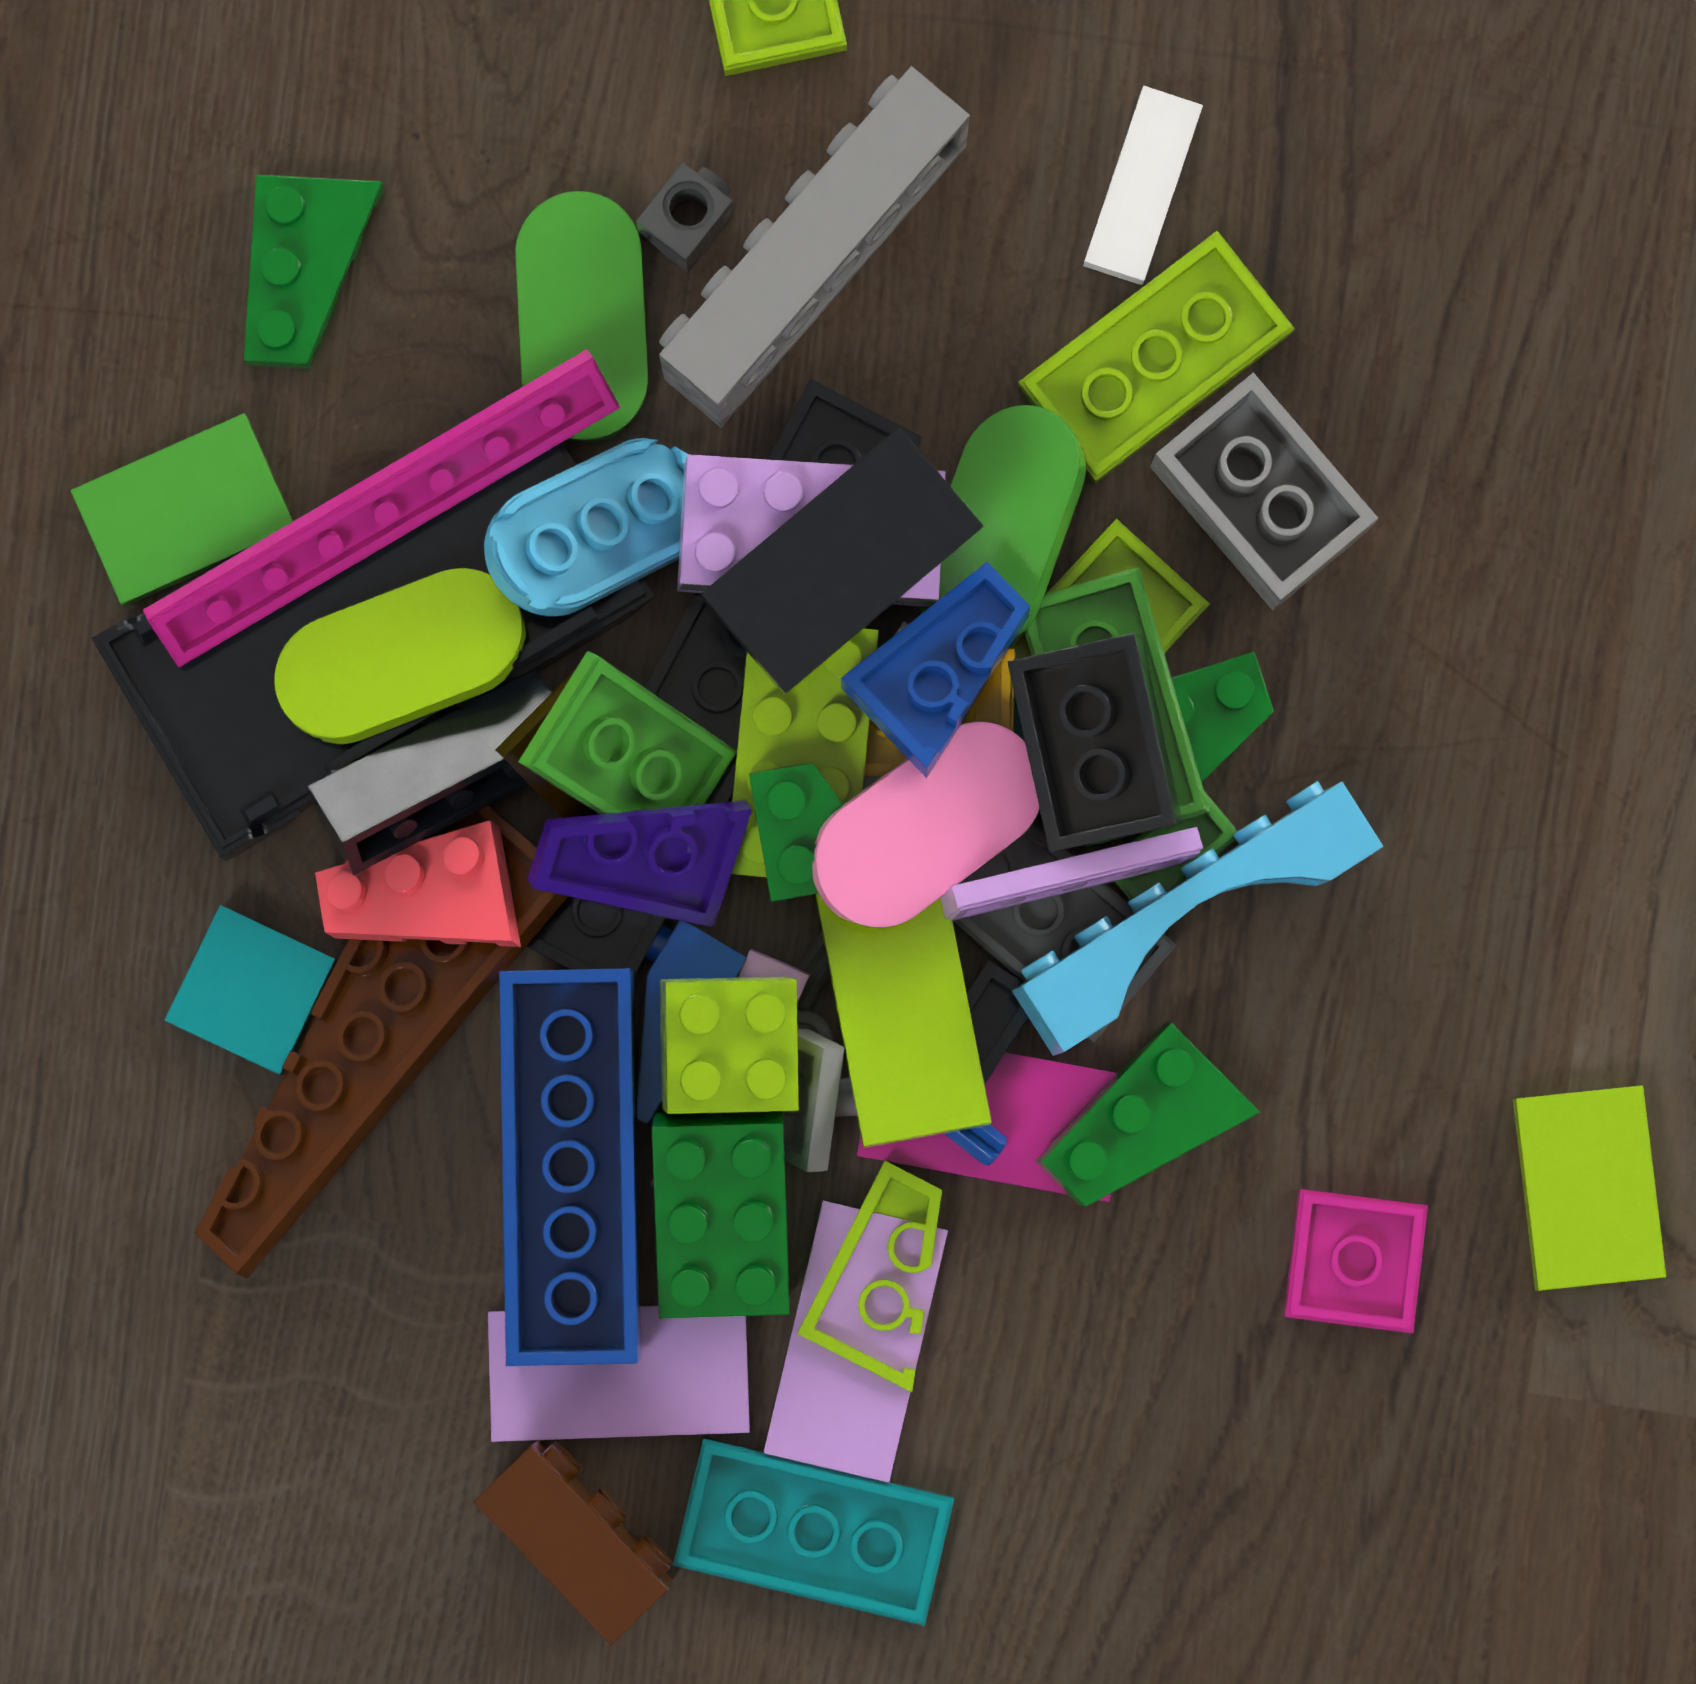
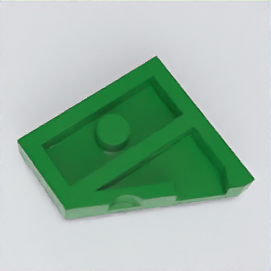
(1221, 708)
(789, 812)

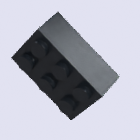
(1095, 742)

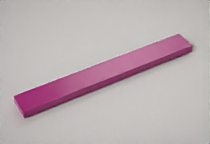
(382, 508)

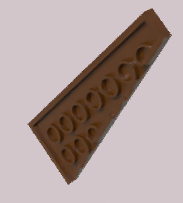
(369, 1040)

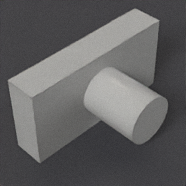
(821, 1099)

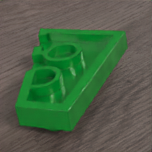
(299, 258)
(1144, 1118)

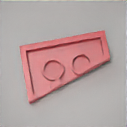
(433, 890)

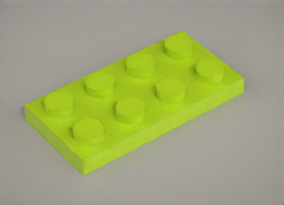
(804, 726)

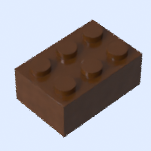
(577, 1539)

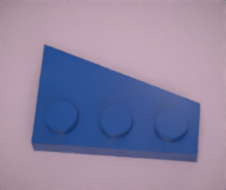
(938, 665)

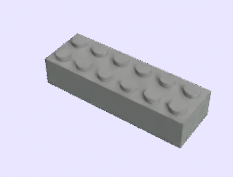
(814, 245)

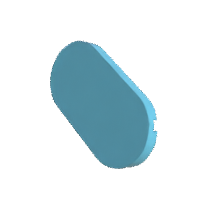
(589, 529)

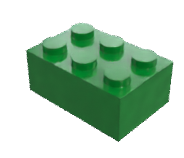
(720, 1214)

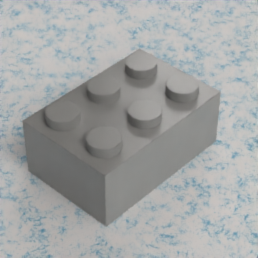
(1263, 491)

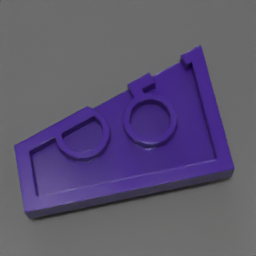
(645, 860)

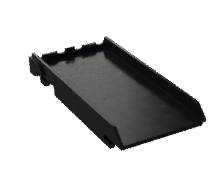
(220, 713)

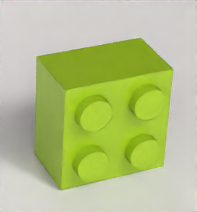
(729, 1045)

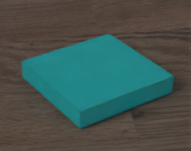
(250, 990)

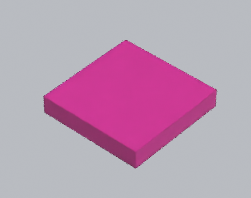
(1355, 1261)

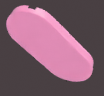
(918, 836)

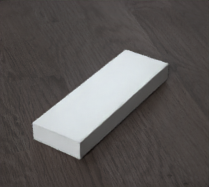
(1142, 185)

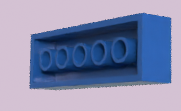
(570, 1167)

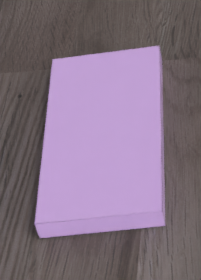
(684, 1384)
(826, 1405)

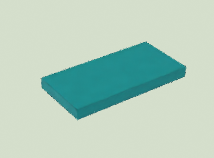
(813, 1531)

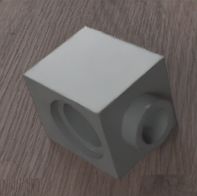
(686, 243)

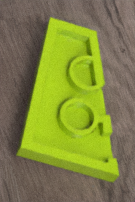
(897, 1196)

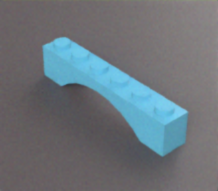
(1088, 986)

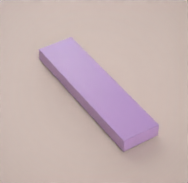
(1071, 874)

